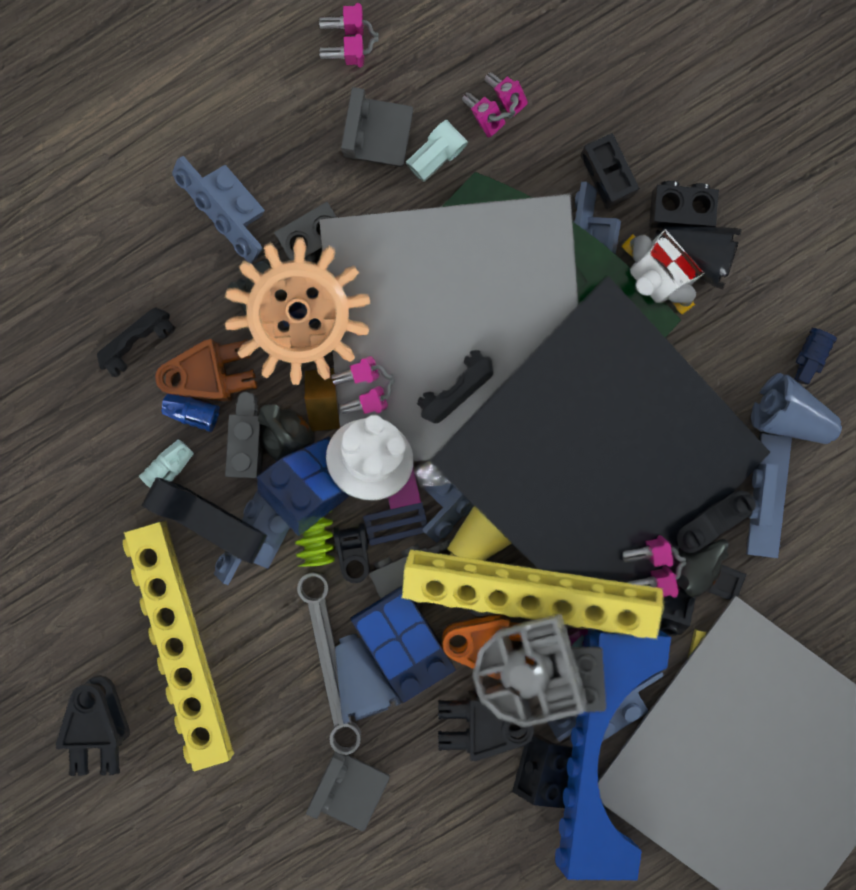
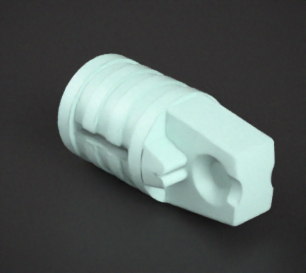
(167, 463)

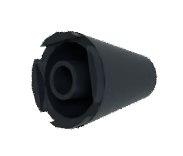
(709, 248)

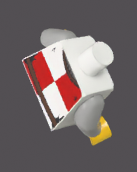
(663, 269)

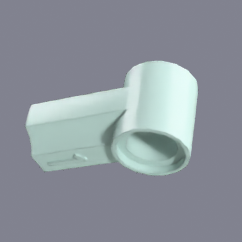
(442, 145)

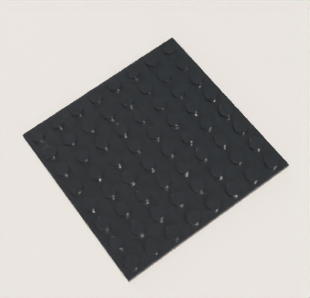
(599, 444)

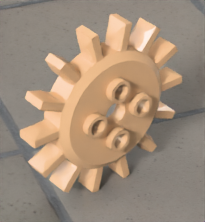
(300, 341)

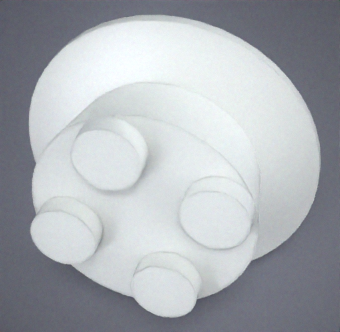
(369, 458)

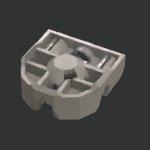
(509, 701)

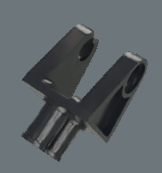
(93, 725)
(486, 732)

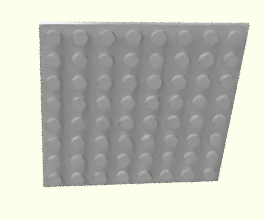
(449, 286)
(745, 761)

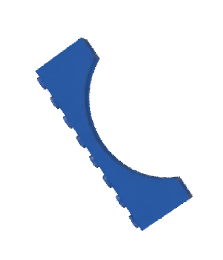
(589, 841)

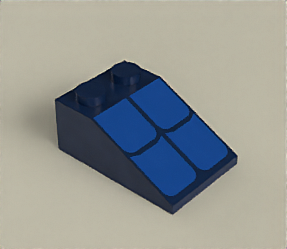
(301, 487)
(403, 644)

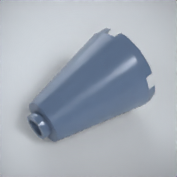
(794, 412)
(361, 681)

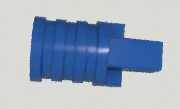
(191, 411)

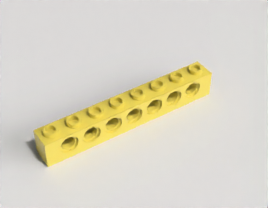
(546, 586)
(196, 751)

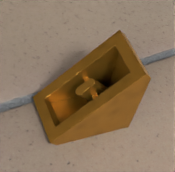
(321, 401)

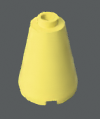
(477, 538)

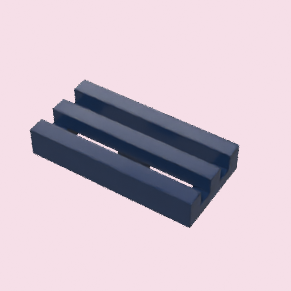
(371, 529)

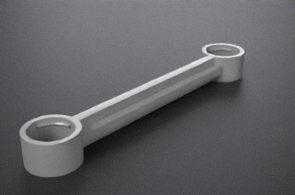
(327, 656)

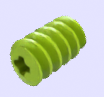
(315, 545)

